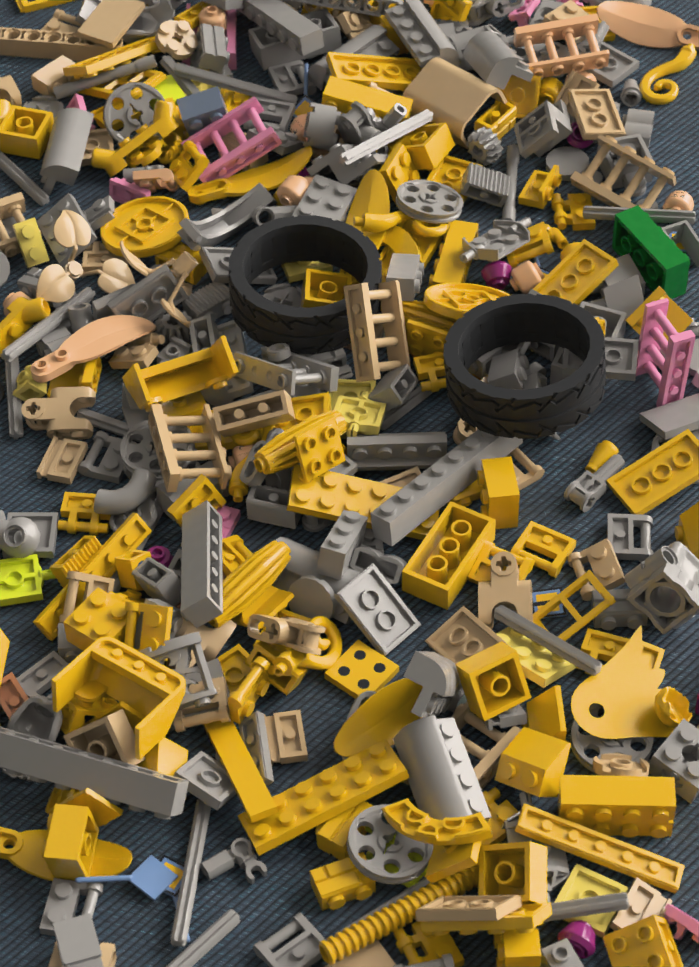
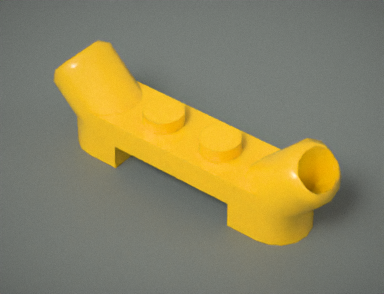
(162, 123)
(21, 317)

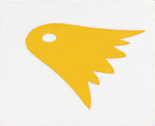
(626, 695)

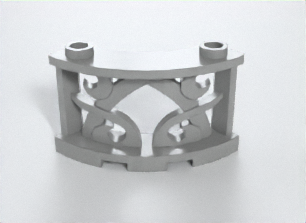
(179, 653)

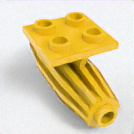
(425, 328)
(311, 443)
(250, 587)

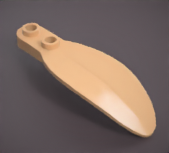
(647, 25)
(90, 343)

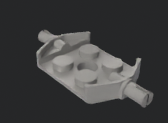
(461, 40)
(497, 242)
(556, 858)

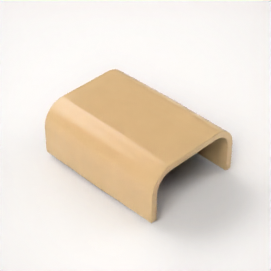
(450, 95)

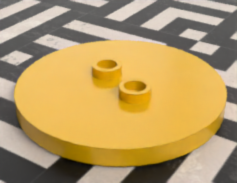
(144, 226)
(458, 298)

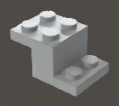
(543, 128)
(350, 174)

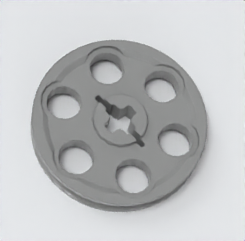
(125, 113)
(431, 198)
(146, 447)
(581, 743)
(376, 844)

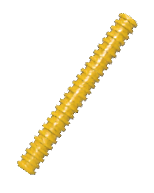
(395, 915)

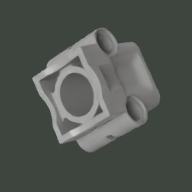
(666, 586)

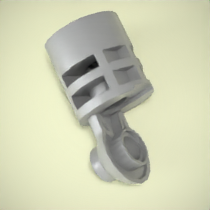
(29, 540)

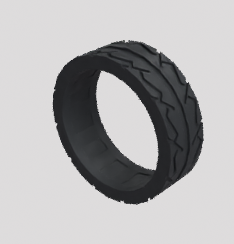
(295, 240)
(527, 411)

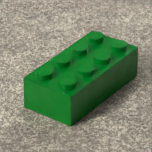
(652, 251)

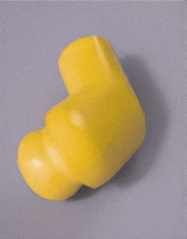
(557, 237)

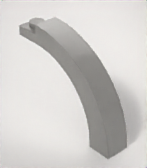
(226, 222)

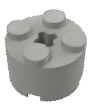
(321, 126)

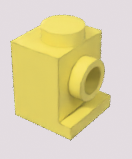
(27, 387)

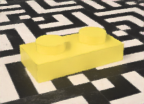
(31, 242)

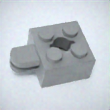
(637, 143)
(679, 759)

